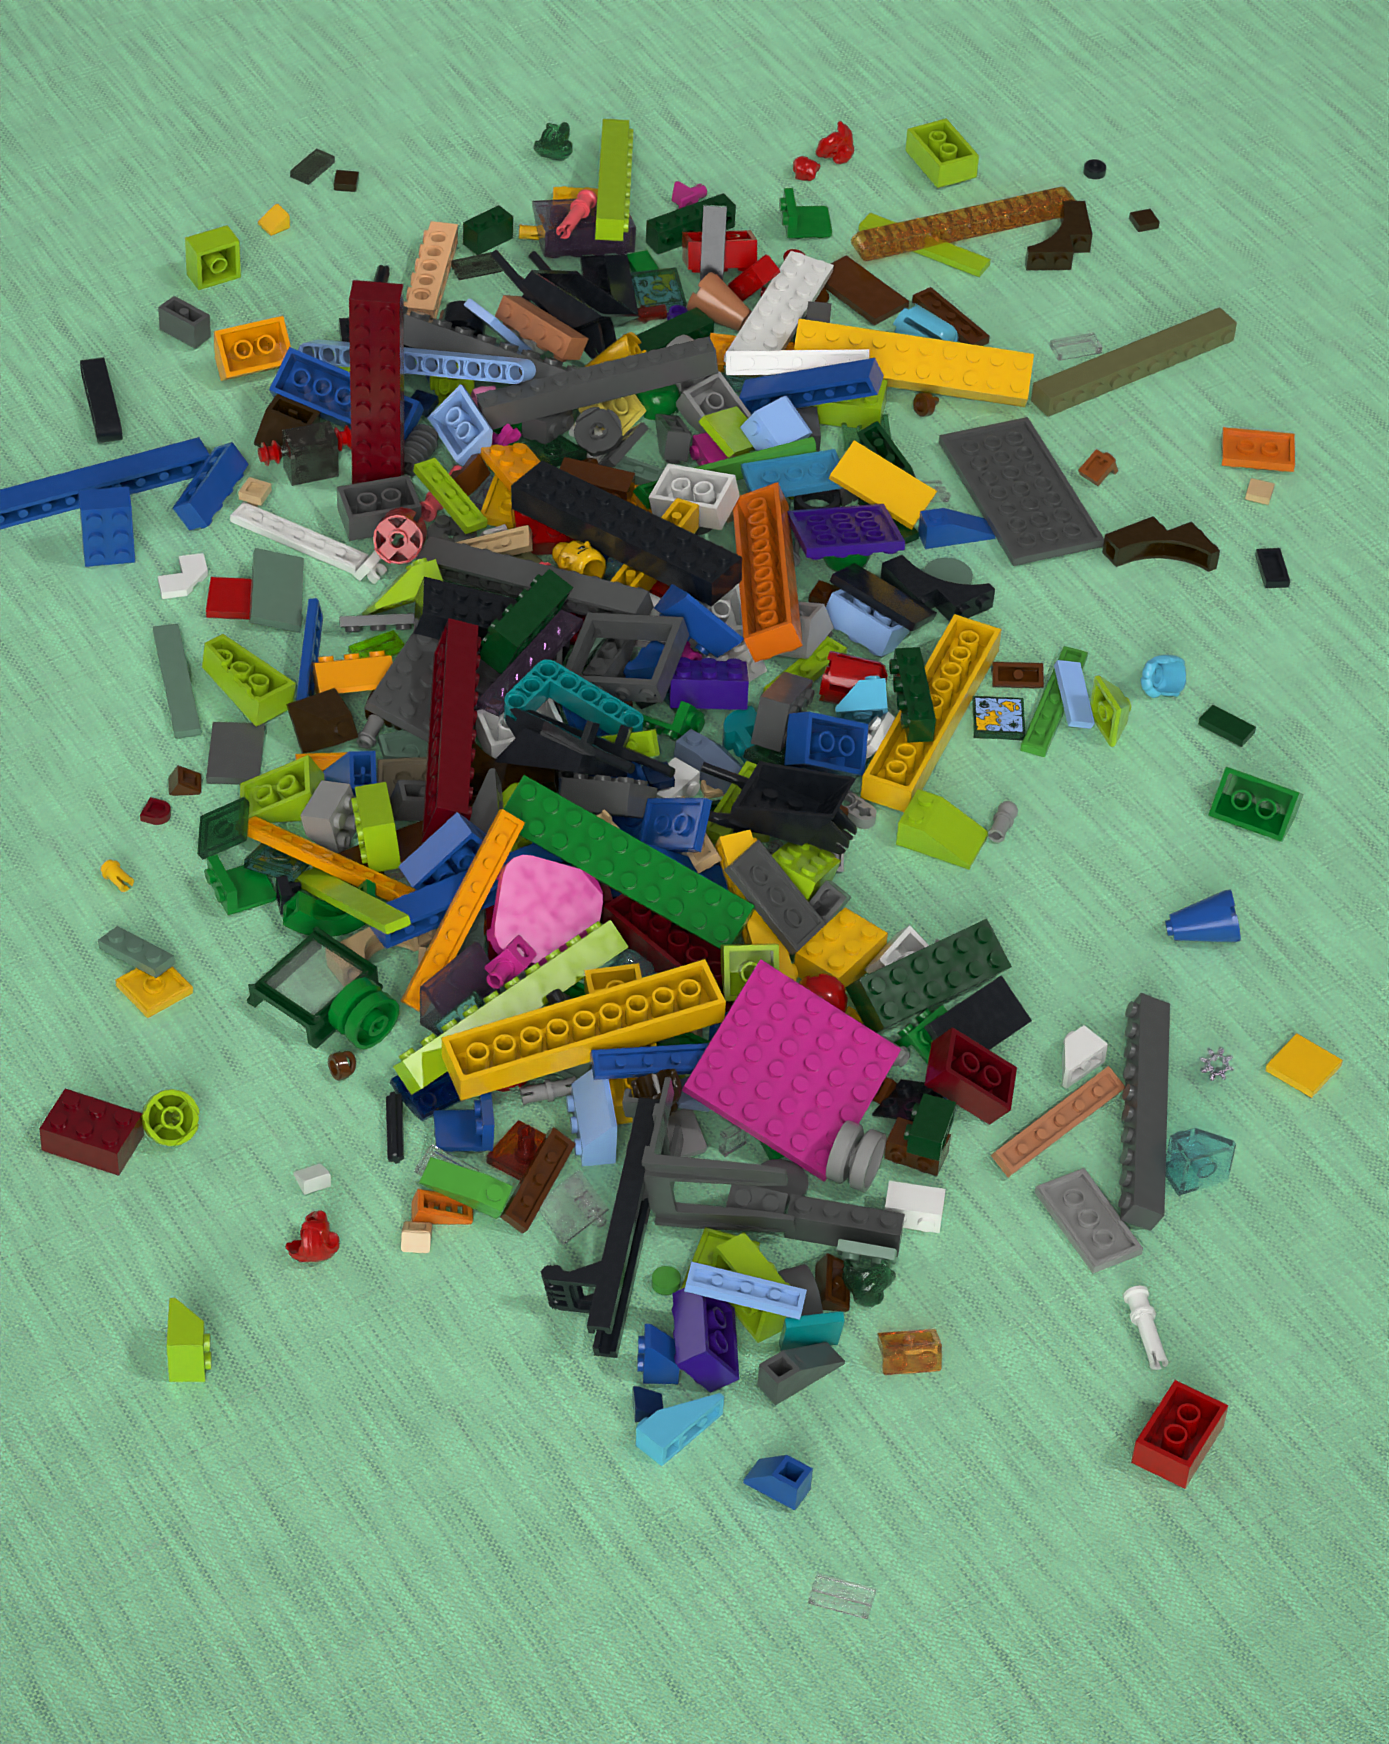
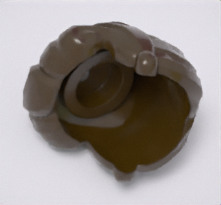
(652, 1085)

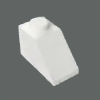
(1081, 1054)

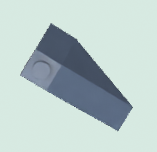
(696, 749)

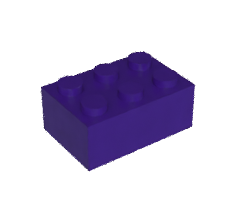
(710, 684)
(705, 1339)

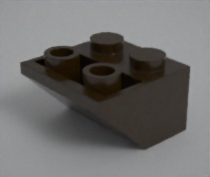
(283, 415)

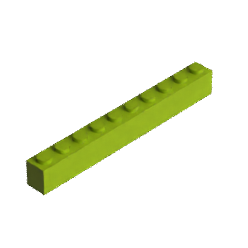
(614, 180)
(521, 996)

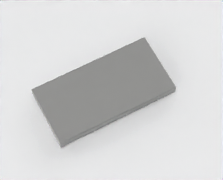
(1088, 1220)

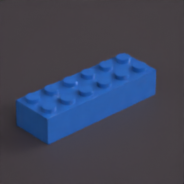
(327, 389)

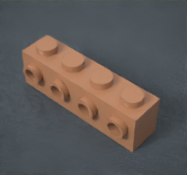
(541, 327)

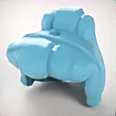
(1164, 676)

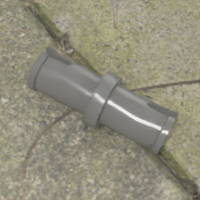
(546, 1090)

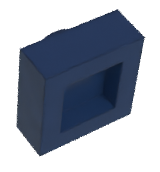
(427, 401)
(657, 779)

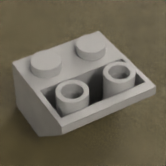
(814, 629)
(330, 816)

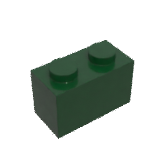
(488, 230)
(930, 1126)

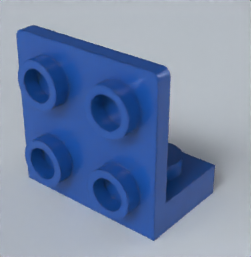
(466, 1128)

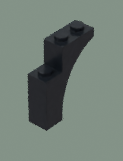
(943, 595)

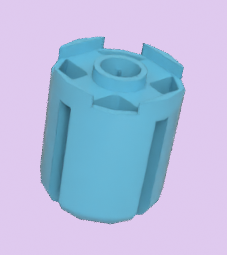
(923, 323)

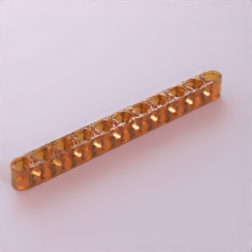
(960, 224)

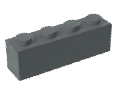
(828, 1221)

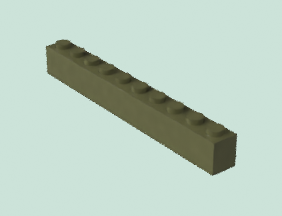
(1133, 361)

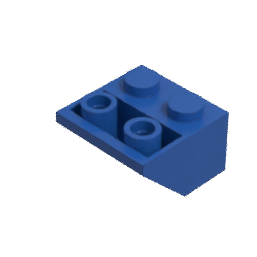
(353, 768)

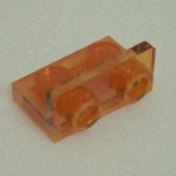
(910, 1351)

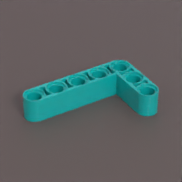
(575, 693)

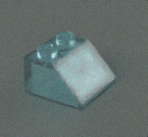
(1198, 1160)

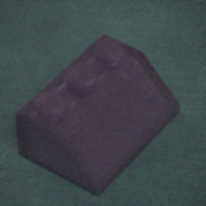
(454, 984)

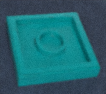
(811, 1330)

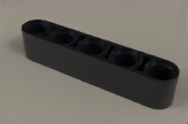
(101, 400)

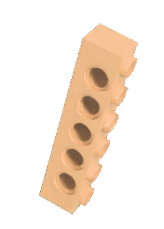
(432, 268)

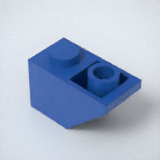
(645, 663)
(656, 1357)
(781, 1479)

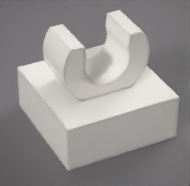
(370, 568)

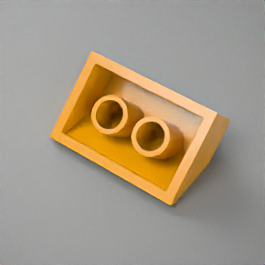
(251, 348)
(351, 673)

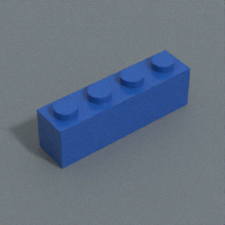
(211, 486)

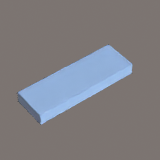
(1074, 694)

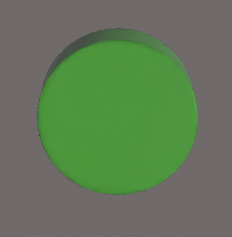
(666, 1280)

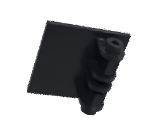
(902, 1100)

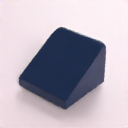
(645, 1402)

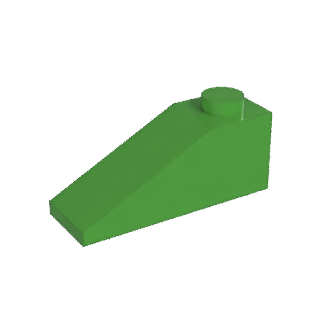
(466, 1186)

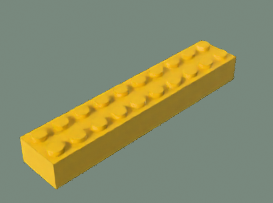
(930, 363)
(953, 678)
(568, 1031)

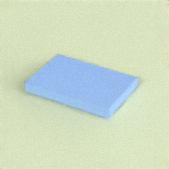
(493, 323)

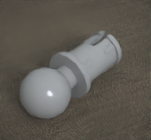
(1003, 821)

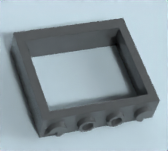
(632, 627)

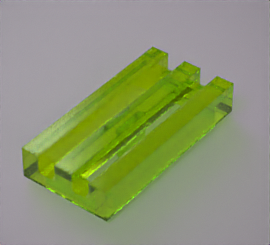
(376, 643)

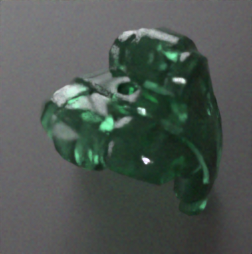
(554, 142)
(868, 1283)

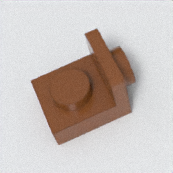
(1098, 467)

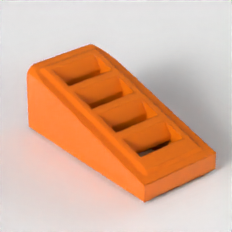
(423, 1209)

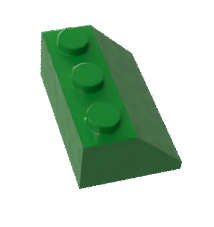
(1255, 804)

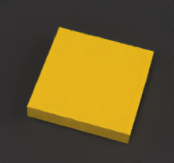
(153, 993)
(1304, 1065)

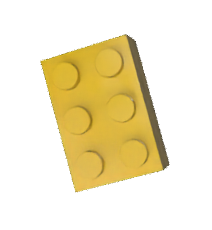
(841, 948)

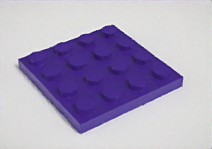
(846, 531)

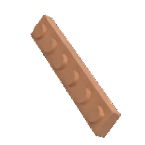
(1058, 1121)

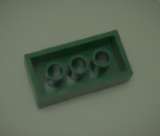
(524, 620)

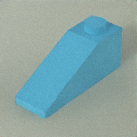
(676, 1426)

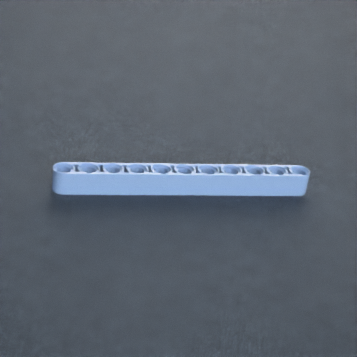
(426, 362)

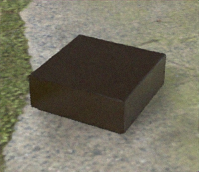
(346, 180)
(1144, 220)

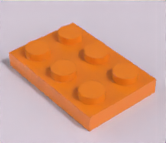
(1258, 449)

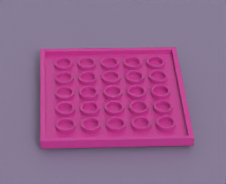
(790, 1068)

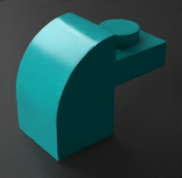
(738, 731)

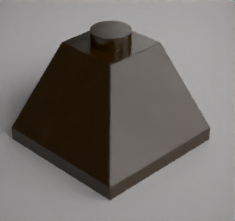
(321, 721)

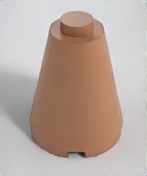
(719, 303)

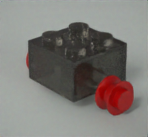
(308, 452)

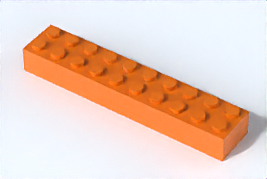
(768, 573)

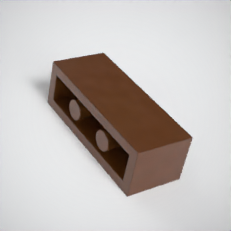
(613, 480)

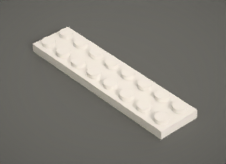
(782, 304)

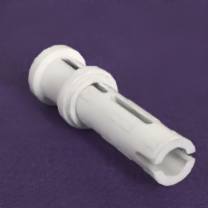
(1143, 1317)

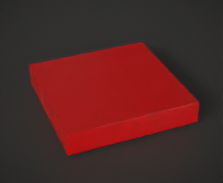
(229, 598)

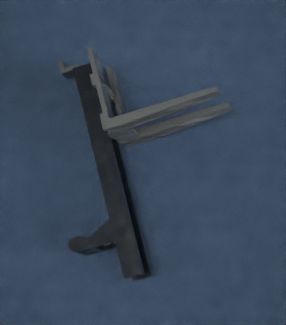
(646, 1186)

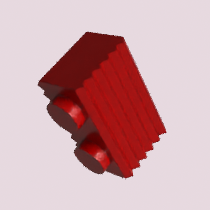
(754, 277)

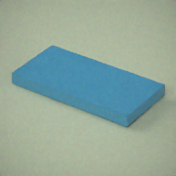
(794, 473)

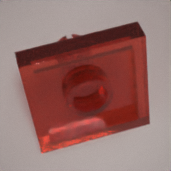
(516, 1149)

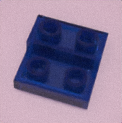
(435, 1096)

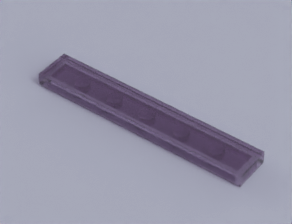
(543, 647)

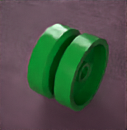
(363, 1013)

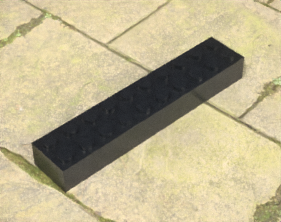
(626, 533)

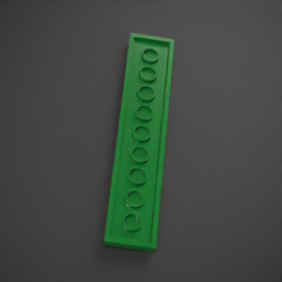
(628, 865)

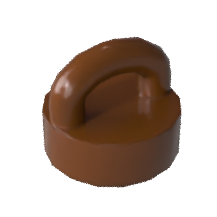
(925, 404)
(339, 1065)

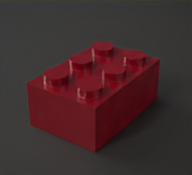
(971, 1076)
(91, 1132)

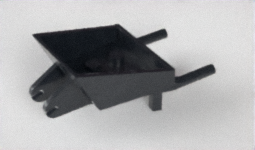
(572, 301)
(558, 746)
(789, 805)

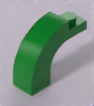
(305, 913)

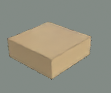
(1259, 491)

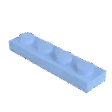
(745, 1290)

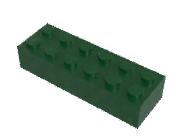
(928, 976)

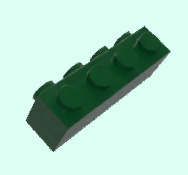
(666, 230)
(913, 694)

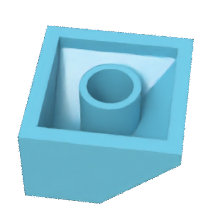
(864, 701)

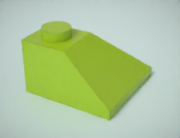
(1109, 709)

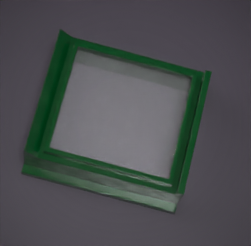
(309, 981)

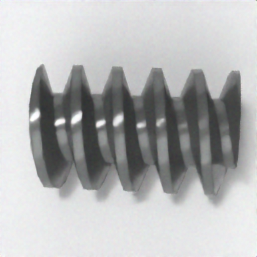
(419, 446)

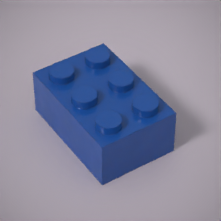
(106, 526)
(826, 744)
(444, 853)

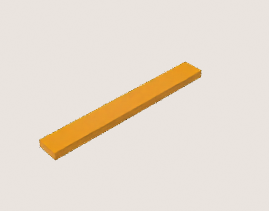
(324, 859)
(466, 902)

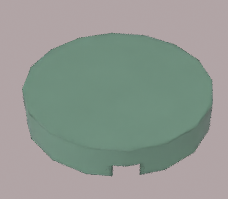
(949, 570)

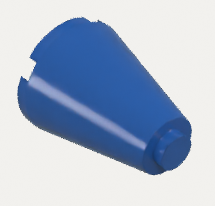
(1206, 920)

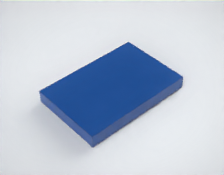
(675, 823)

